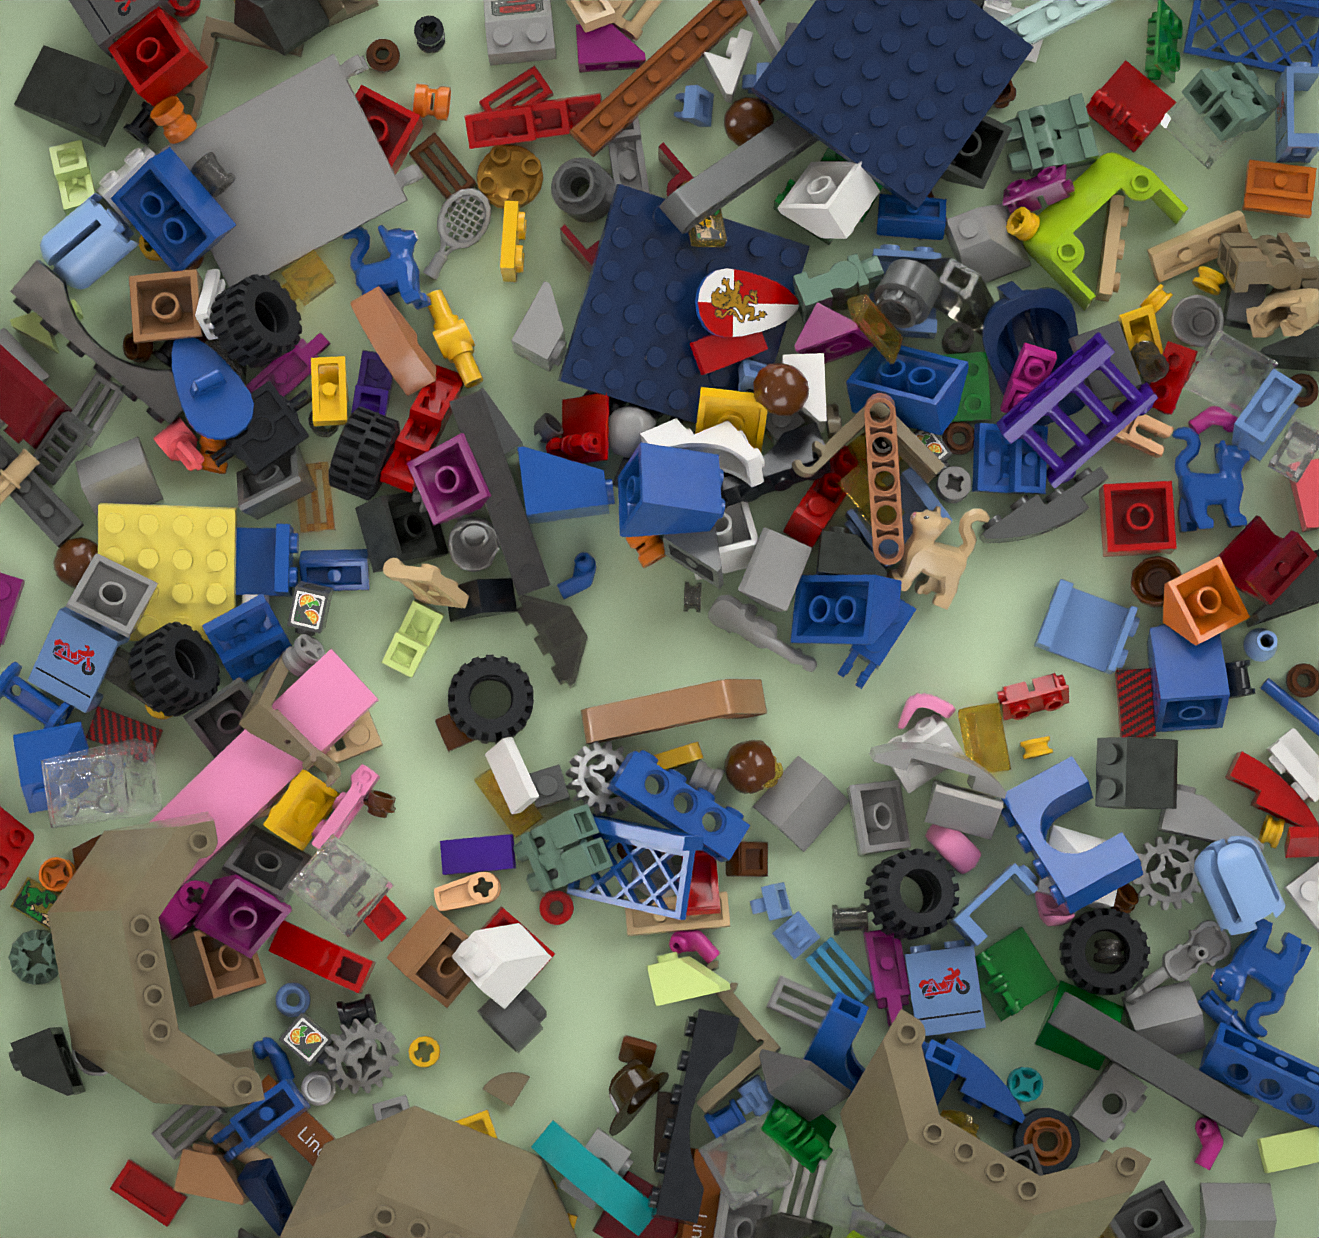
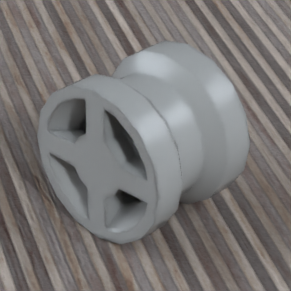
(949, 489)
(303, 654)
(706, 777)

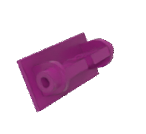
(1049, 182)

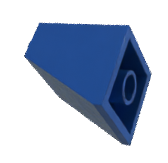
(562, 488)
(669, 491)
(1187, 681)

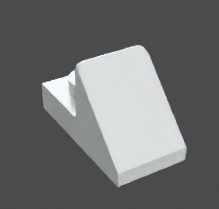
(728, 71)

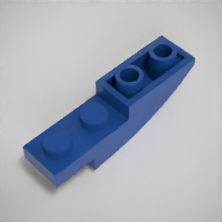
(983, 1086)

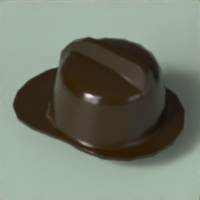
(631, 1091)

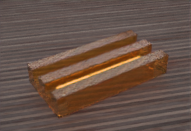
(317, 526)

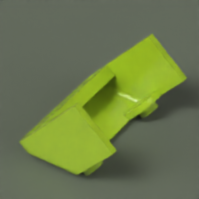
(1055, 244)

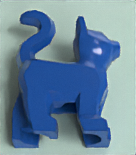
(393, 274)
(1203, 489)
(1266, 967)

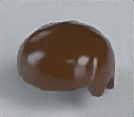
(747, 119)
(781, 389)
(73, 560)
(1150, 577)
(749, 766)

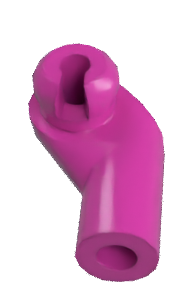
(1213, 416)
(693, 941)
(1211, 1141)

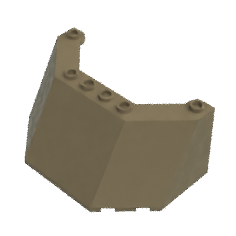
(118, 970)
(427, 1181)
(947, 1183)

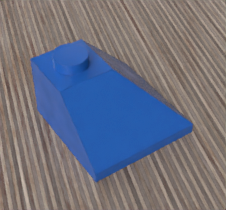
(41, 745)

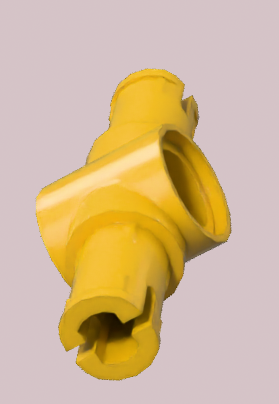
(454, 339)

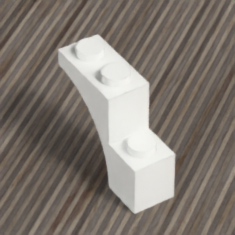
(732, 446)

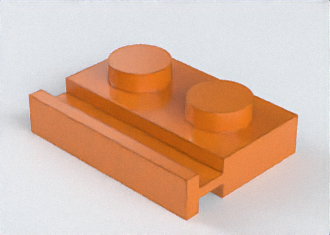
(1279, 188)

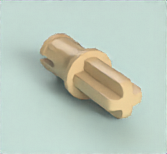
(16, 473)
(233, 1140)

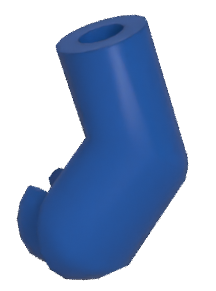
(582, 576)
(277, 1056)

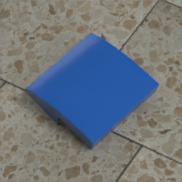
(1007, 466)
(247, 638)

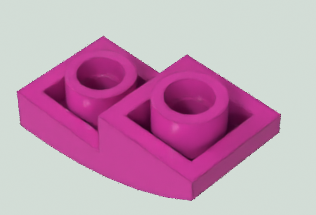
(1030, 369)

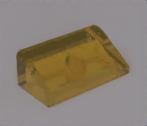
(875, 326)
(985, 736)

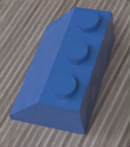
(173, 210)
(919, 382)
(844, 608)

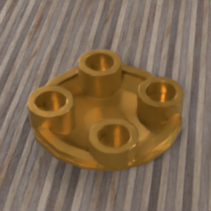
(510, 175)

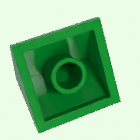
(1063, 1044)

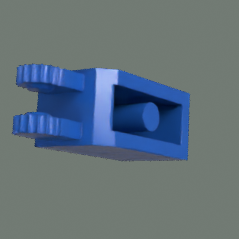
(877, 652)
(263, 1118)

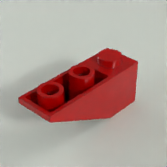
(820, 501)
(322, 957)

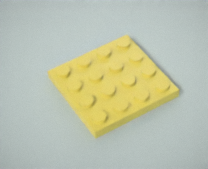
(182, 550)

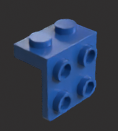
(266, 560)

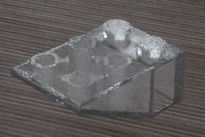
(102, 783)

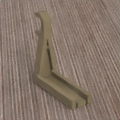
(208, 49)
(910, 447)
(277, 730)
(751, 1063)

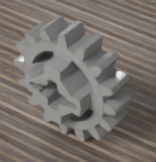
(591, 785)
(1163, 857)
(360, 1053)

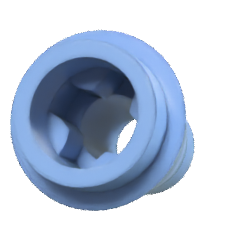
(1253, 645)

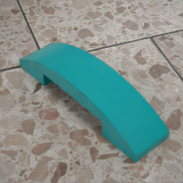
(594, 1177)

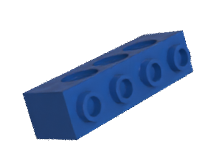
(630, 786)
(1263, 1072)

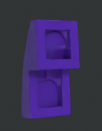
(373, 384)
(477, 854)

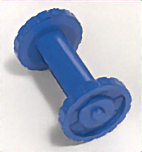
(32, 700)

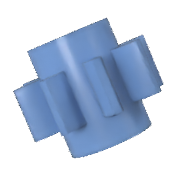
(755, 1096)

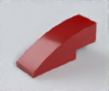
(1271, 791)

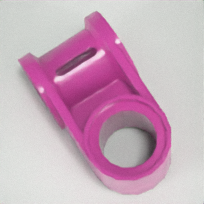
(181, 911)

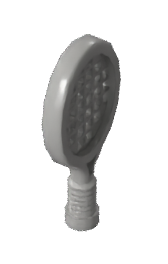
(441, 256)

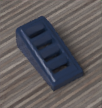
(266, 1191)

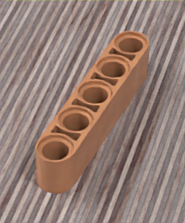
(886, 495)

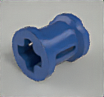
(725, 1119)

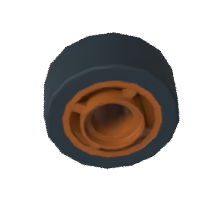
(1065, 1133)

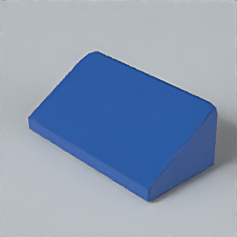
(900, 220)
(336, 568)

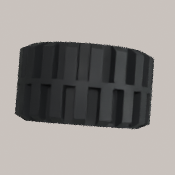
(256, 321)
(363, 452)
(174, 669)
(497, 670)
(936, 889)
(1074, 956)

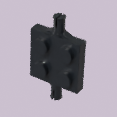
(270, 433)

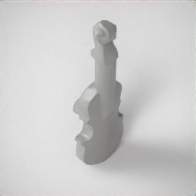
(740, 618)
(1204, 945)

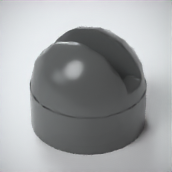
(547, 427)

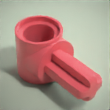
(180, 445)

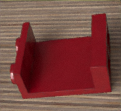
(1264, 562)

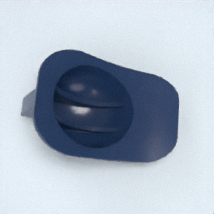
(1033, 317)

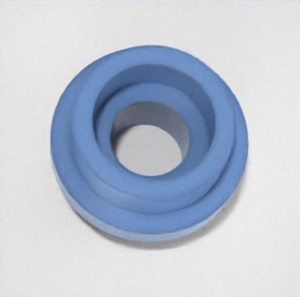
(284, 992)

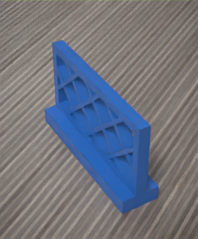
(1301, 7)
(644, 837)

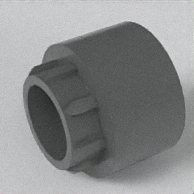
(568, 181)
(907, 293)
(517, 1022)

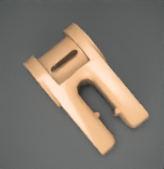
(1130, 437)
(463, 892)

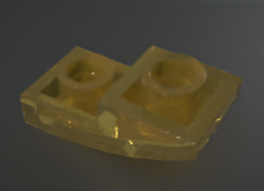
(856, 486)
(518, 822)

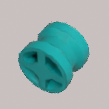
(1033, 1085)

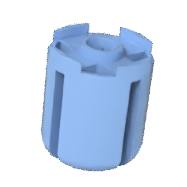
(87, 243)
(1237, 884)

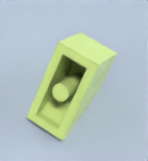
(682, 979)

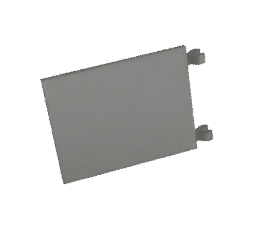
(300, 168)

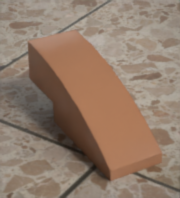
(394, 341)

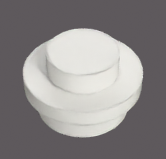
(318, 1088)

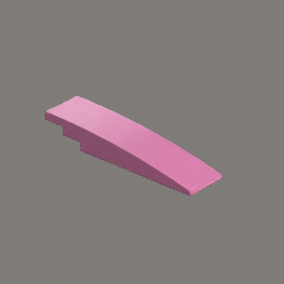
(255, 773)

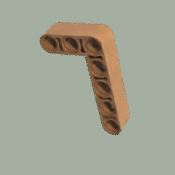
(674, 708)

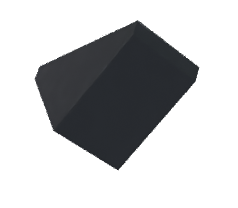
(485, 599)

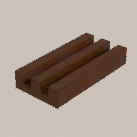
(424, 147)

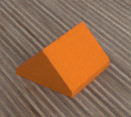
(1202, 602)

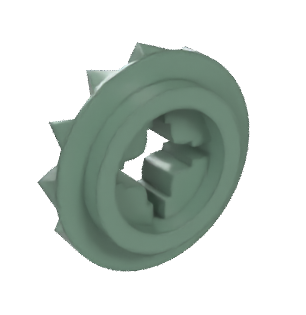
(21, 961)

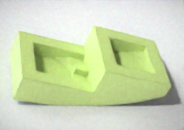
(72, 174)
(413, 638)
(1289, 1149)

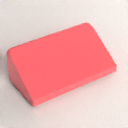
(1307, 497)

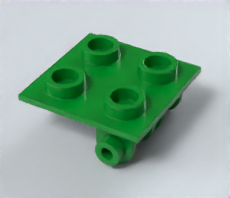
(1163, 32)
(975, 397)
(1013, 974)
(799, 1137)

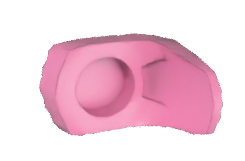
(926, 701)
(954, 848)
(1050, 912)

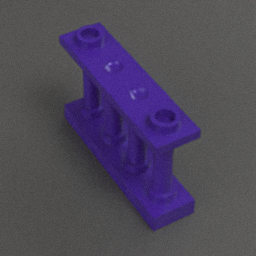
(1070, 379)

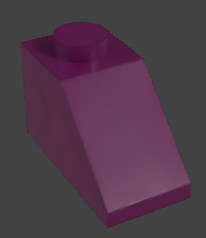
(606, 50)

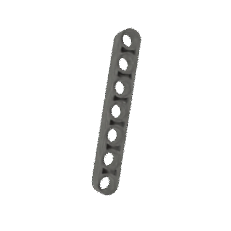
(736, 173)
(1153, 1064)

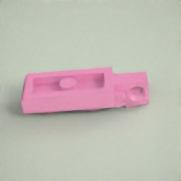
(346, 806)

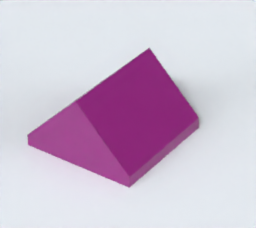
(831, 334)
(449, 480)
(240, 914)

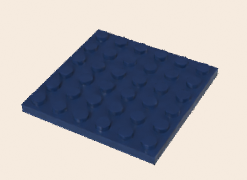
(893, 83)
(642, 307)

